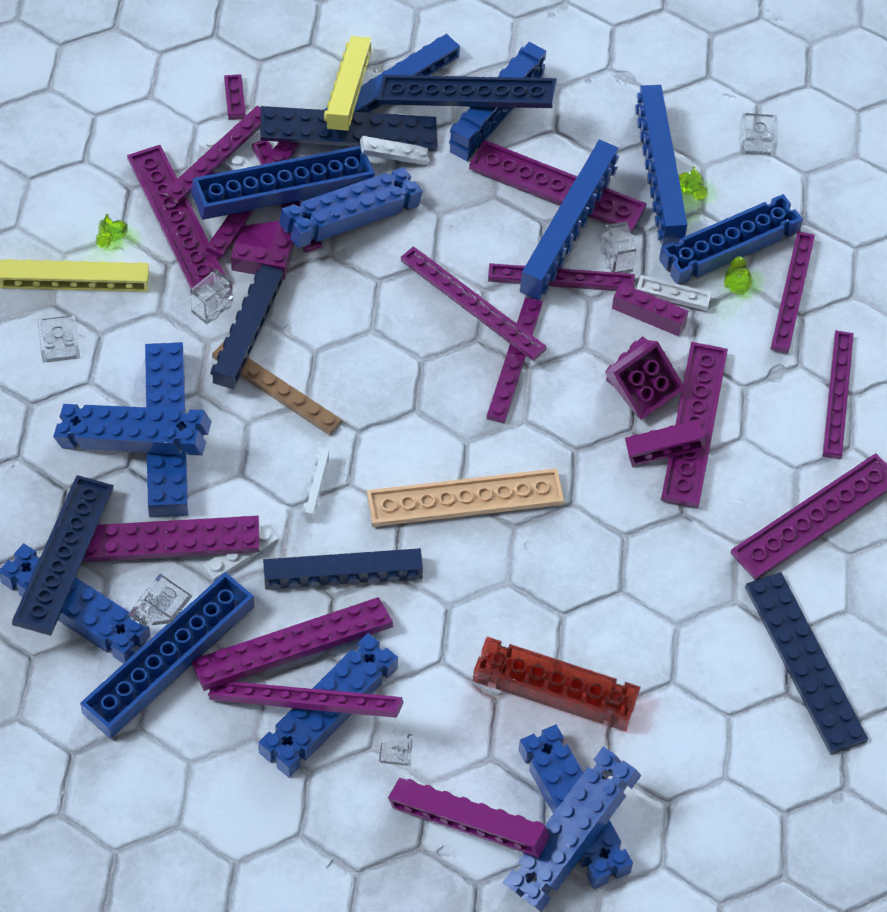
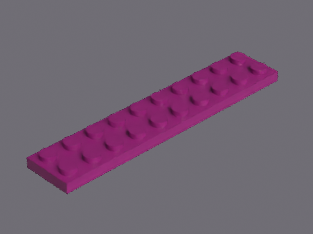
(551, 183)
(175, 220)
(697, 402)
(813, 517)
(175, 538)
(291, 643)

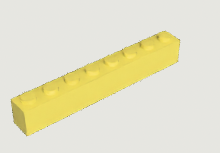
(348, 83)
(74, 275)

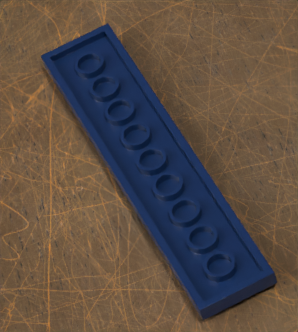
(467, 91)
(309, 127)
(63, 555)
(806, 663)

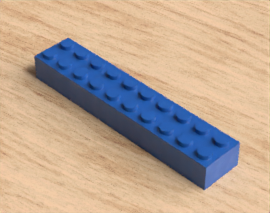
(660, 164)
(279, 182)
(569, 219)
(166, 389)
(167, 655)

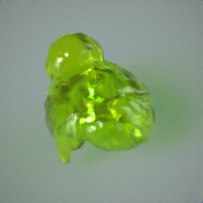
(693, 184)
(110, 231)
(737, 284)

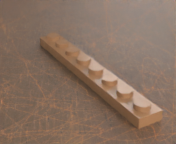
(288, 395)

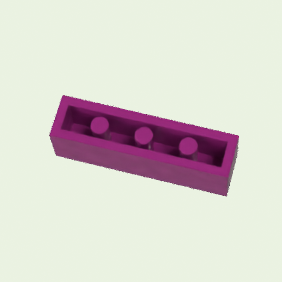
(650, 309)
(665, 442)

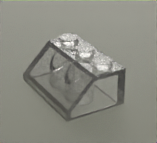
(160, 603)

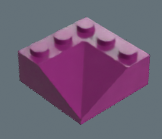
(260, 246)
(645, 379)

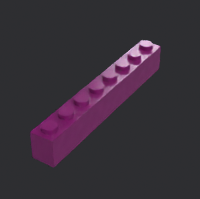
(469, 817)

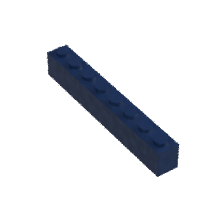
(247, 327)
(343, 569)

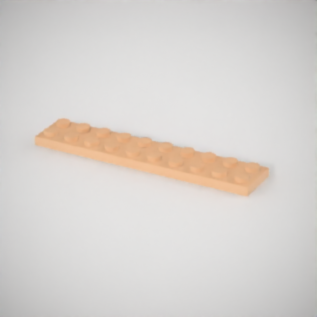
(464, 497)

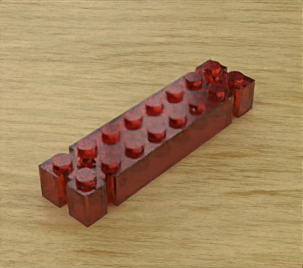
(556, 683)

